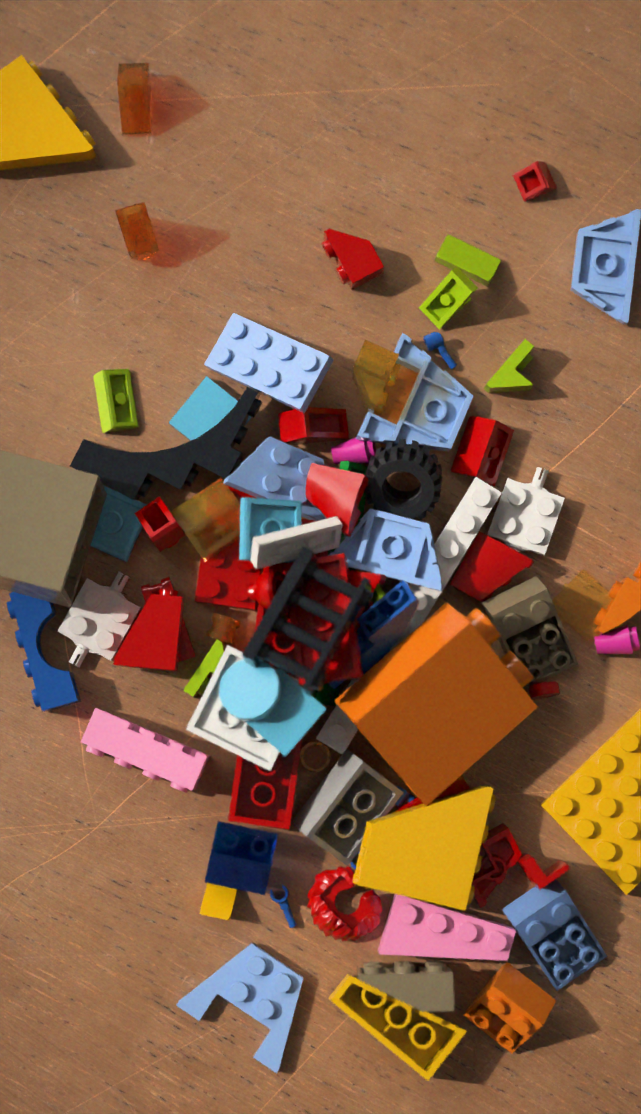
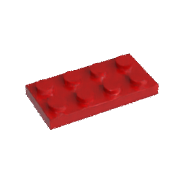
(225, 578)
(347, 661)

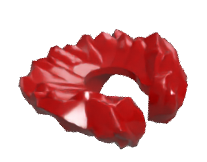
(330, 919)

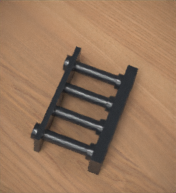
(290, 596)

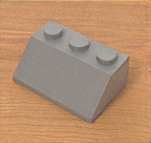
(343, 804)

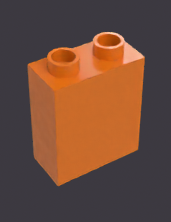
(440, 700)

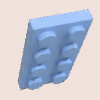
(269, 362)

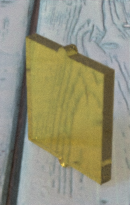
(581, 602)

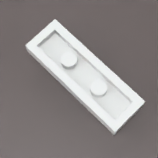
(288, 543)

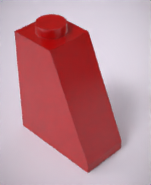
(155, 634)

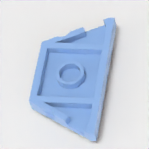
(607, 264)
(277, 473)
(393, 548)

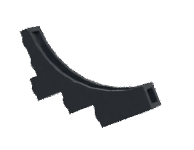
(213, 450)

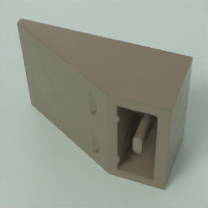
(531, 629)
(422, 987)

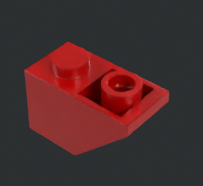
(354, 256)

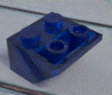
(241, 858)

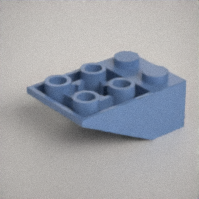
(554, 933)

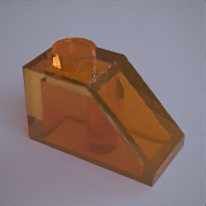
(134, 98)
(137, 231)

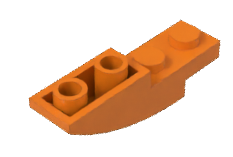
(624, 603)

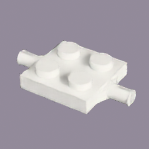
(526, 515)
(98, 619)

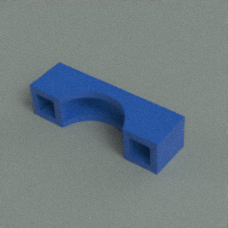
(53, 686)

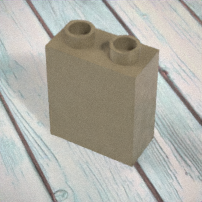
(45, 526)

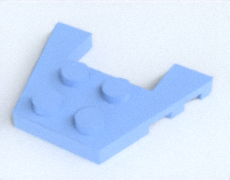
(432, 408)
(259, 988)

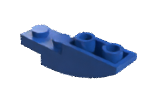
(383, 625)

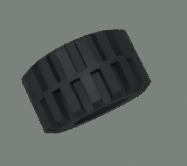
(408, 459)

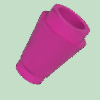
(353, 451)
(618, 641)

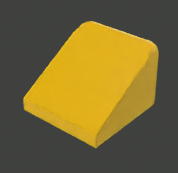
(218, 901)

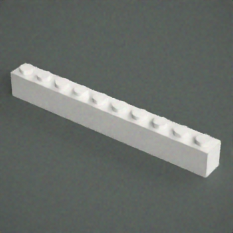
(449, 550)

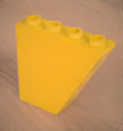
(34, 123)
(428, 849)

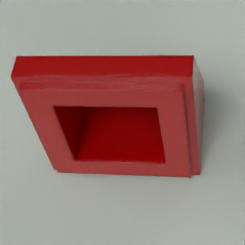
(534, 180)

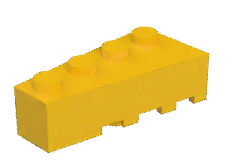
(412, 1035)

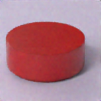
(544, 690)

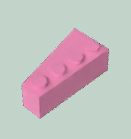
(144, 749)
(439, 931)

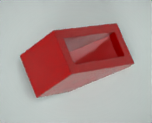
(313, 426)
(160, 524)

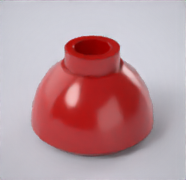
(266, 587)

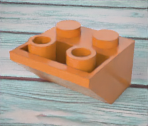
(510, 1008)

